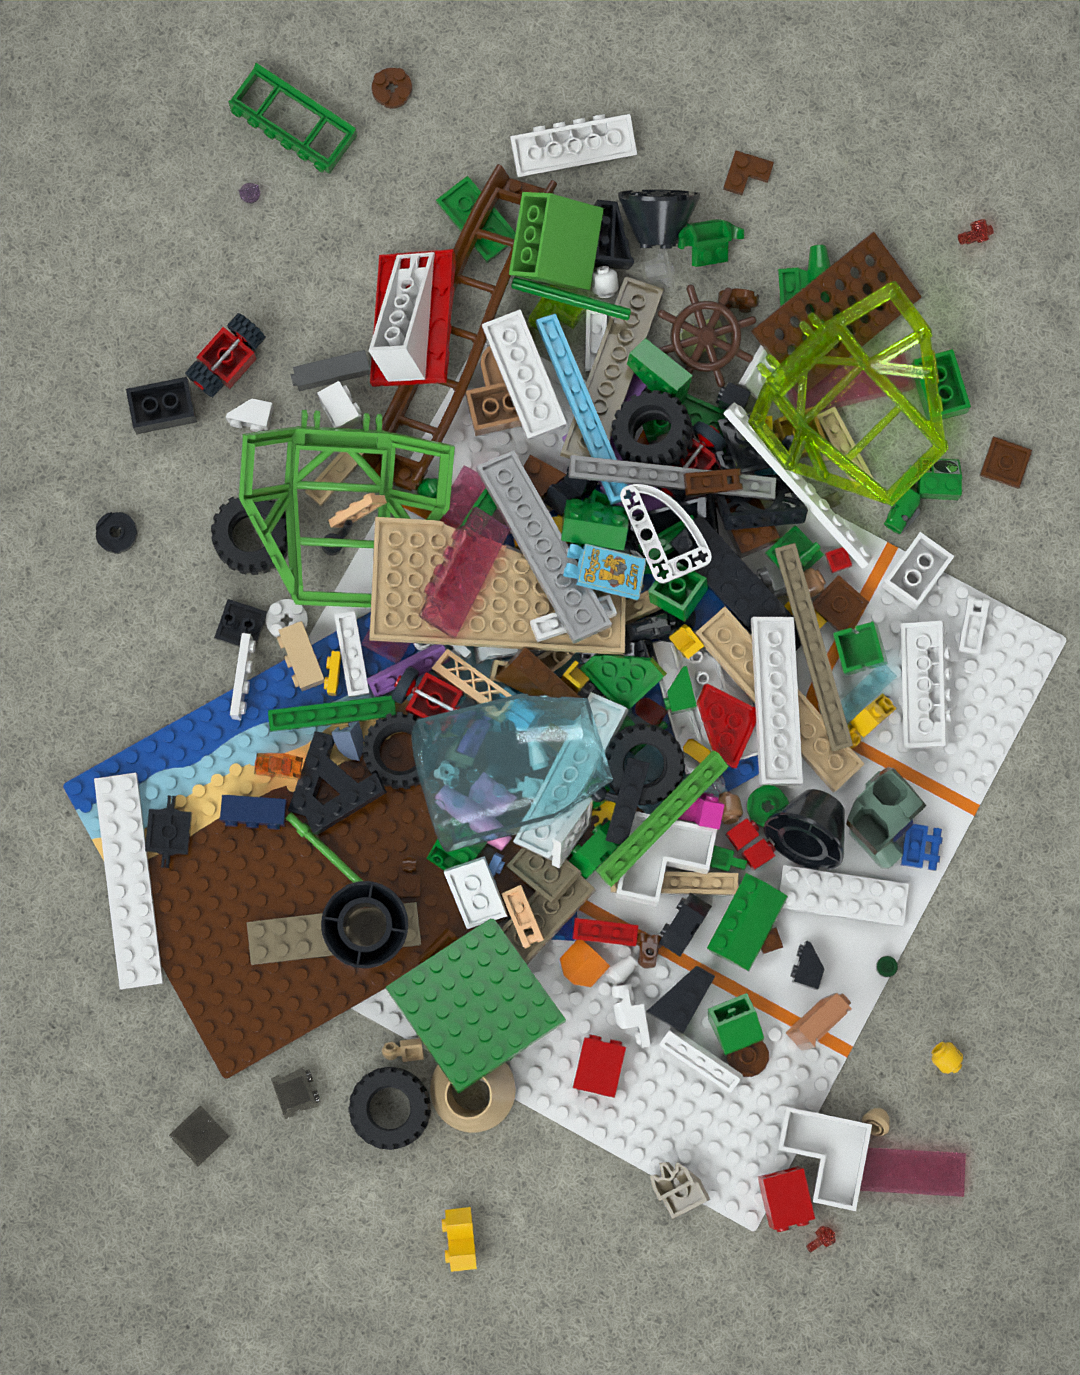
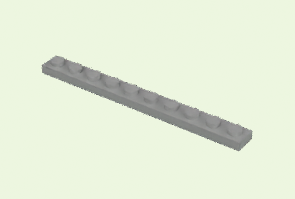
(659, 476)

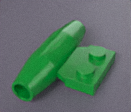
(794, 279)

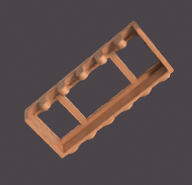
(819, 1020)

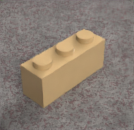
(300, 656)

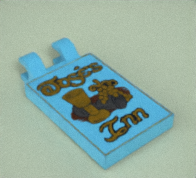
(606, 570)

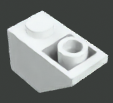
(252, 414)

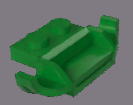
(709, 240)

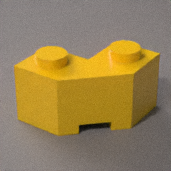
(460, 1239)

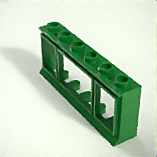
(289, 142)

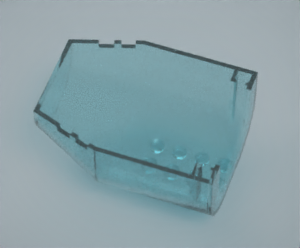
(507, 766)

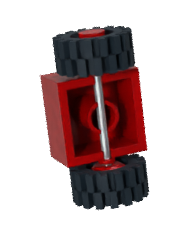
(226, 356)

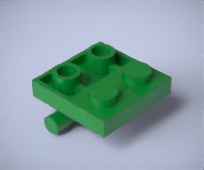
(807, 550)

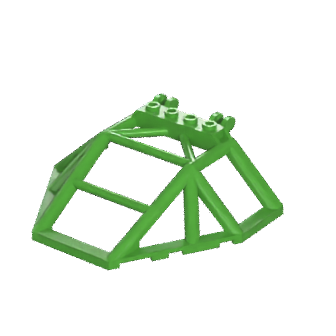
(329, 441)

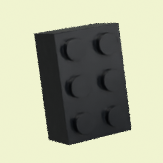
(161, 405)

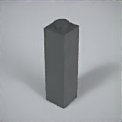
(330, 370)

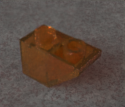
(278, 765)

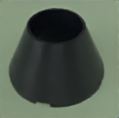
(809, 830)
(349, 900)

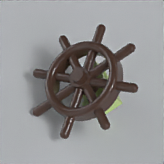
(707, 335)

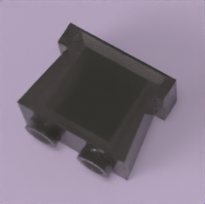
(295, 1092)

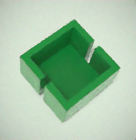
(860, 648)

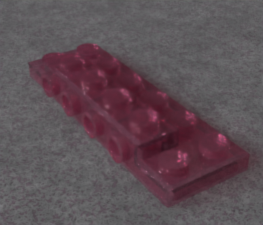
(462, 572)

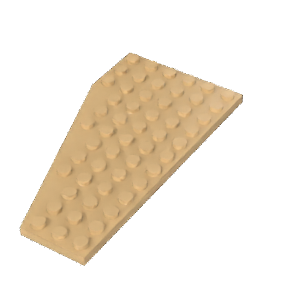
(501, 613)

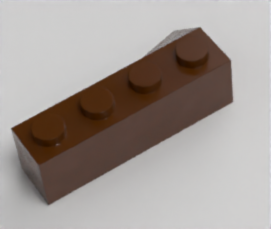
(533, 677)

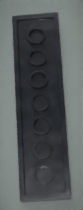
(731, 578)

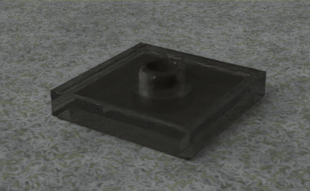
(199, 1136)

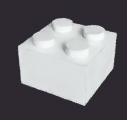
(339, 407)

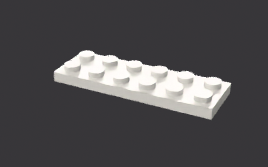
(524, 374)
(844, 895)

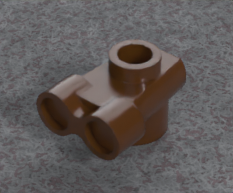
(648, 949)

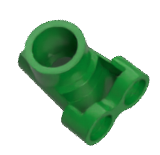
(655, 429)

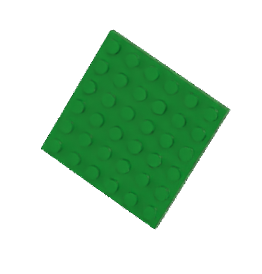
(475, 1004)

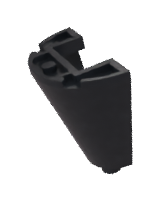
(665, 517)

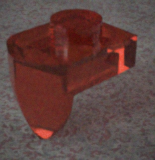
(650, 711)

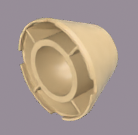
(502, 1097)

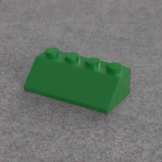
(747, 922)

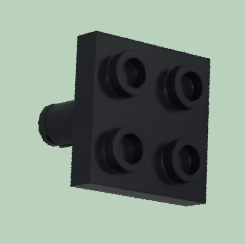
(240, 619)

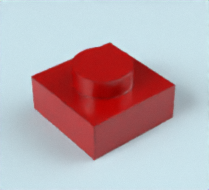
(838, 560)

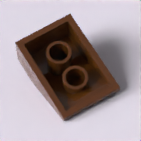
(751, 539)

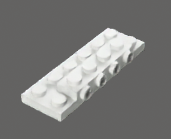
(573, 144)
(925, 684)

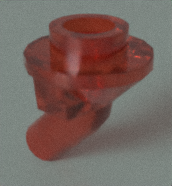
(825, 1237)

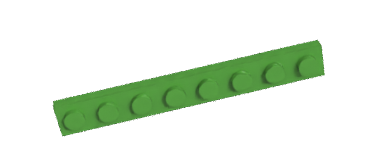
(662, 818)

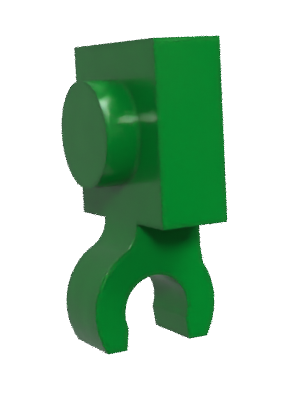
(723, 859)

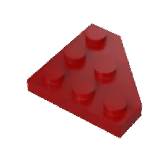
(726, 722)

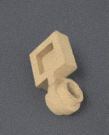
(409, 1050)

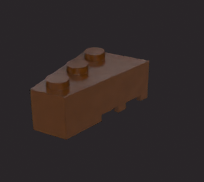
(542, 475)

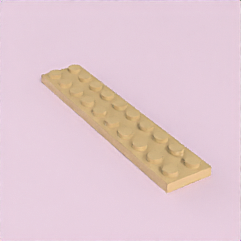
(733, 650)

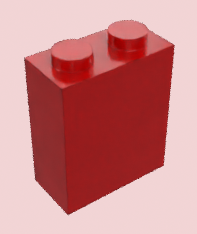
(599, 1066)
(786, 1198)

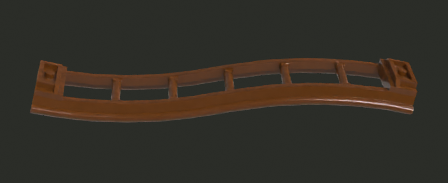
(410, 473)

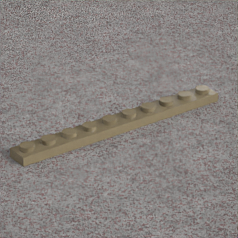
(813, 647)

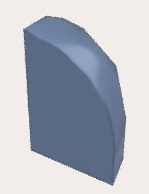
(349, 740)

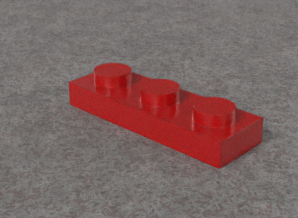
(605, 932)

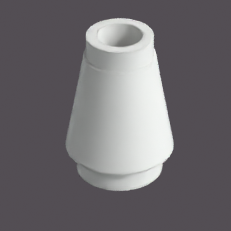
(620, 971)

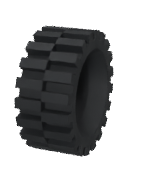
(372, 746)

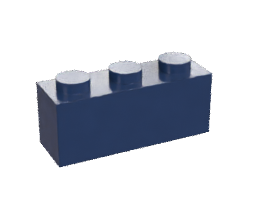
(253, 811)

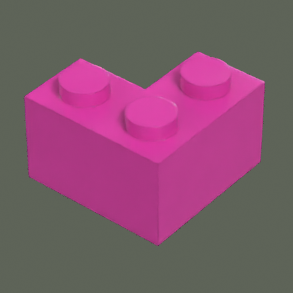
(705, 811)

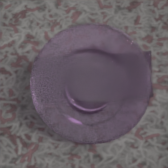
(249, 192)

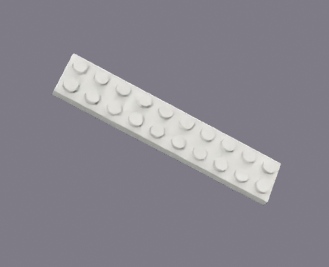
(128, 881)

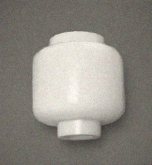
(605, 282)

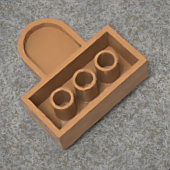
(491, 405)

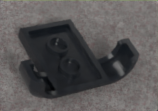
(740, 452)

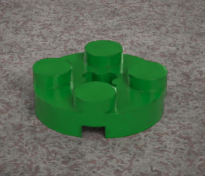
(759, 797)

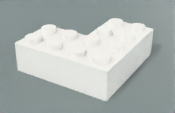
(680, 847)
(841, 1151)

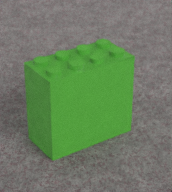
(556, 240)

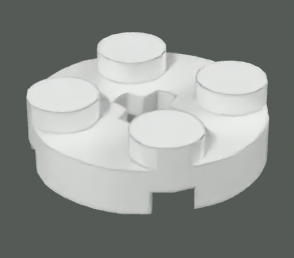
(279, 610)

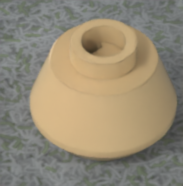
(879, 1120)

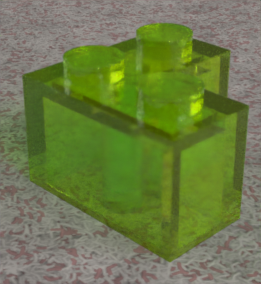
(566, 313)

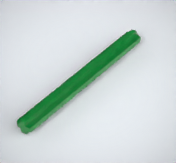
(571, 298)

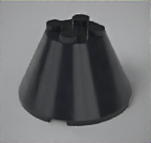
(658, 214)

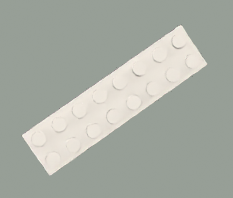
(776, 701)
(608, 720)

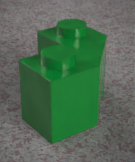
(593, 852)

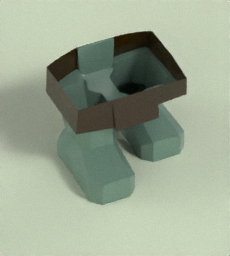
(883, 816)

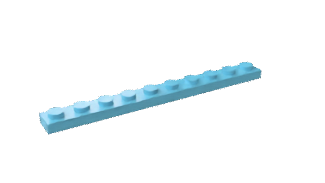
(578, 398)

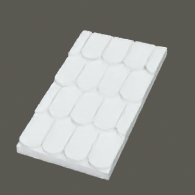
(702, 670)

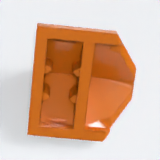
(582, 964)

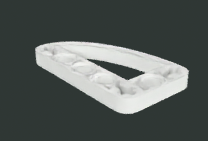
(654, 542)

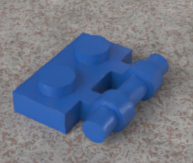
(914, 847)

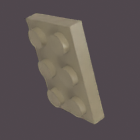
(542, 875)

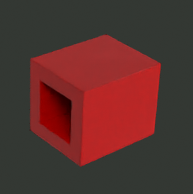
(743, 834)
(759, 854)

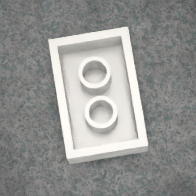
(917, 571)

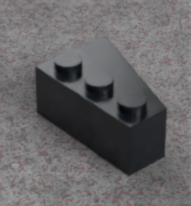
(612, 243)
(682, 1000)

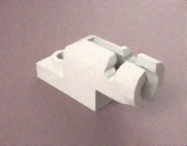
(630, 1015)

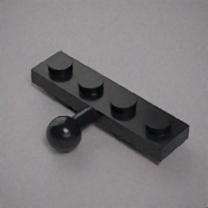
(626, 800)

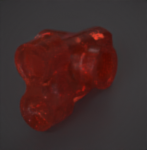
(978, 233)

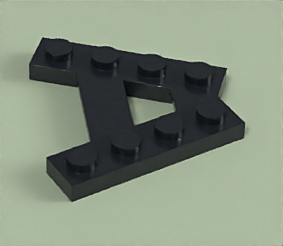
(352, 794)

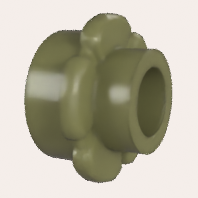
(833, 499)

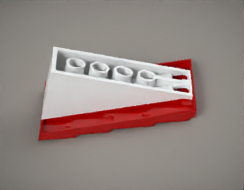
(412, 318)

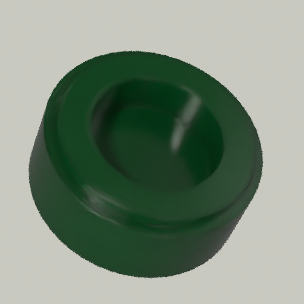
(886, 966)

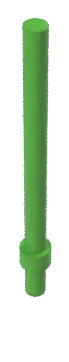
(305, 831)

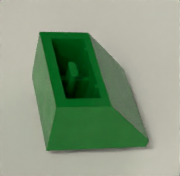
(453, 858)
(735, 1024)

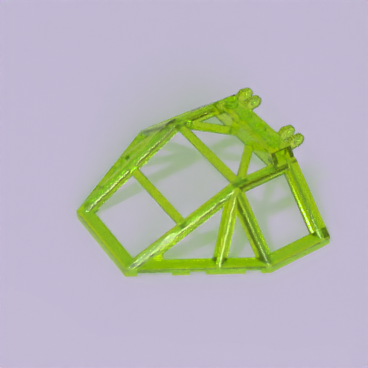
(813, 352)

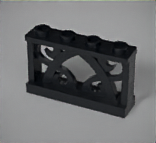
(751, 517)

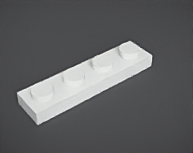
(551, 626)
(351, 654)
(241, 684)
(701, 1059)

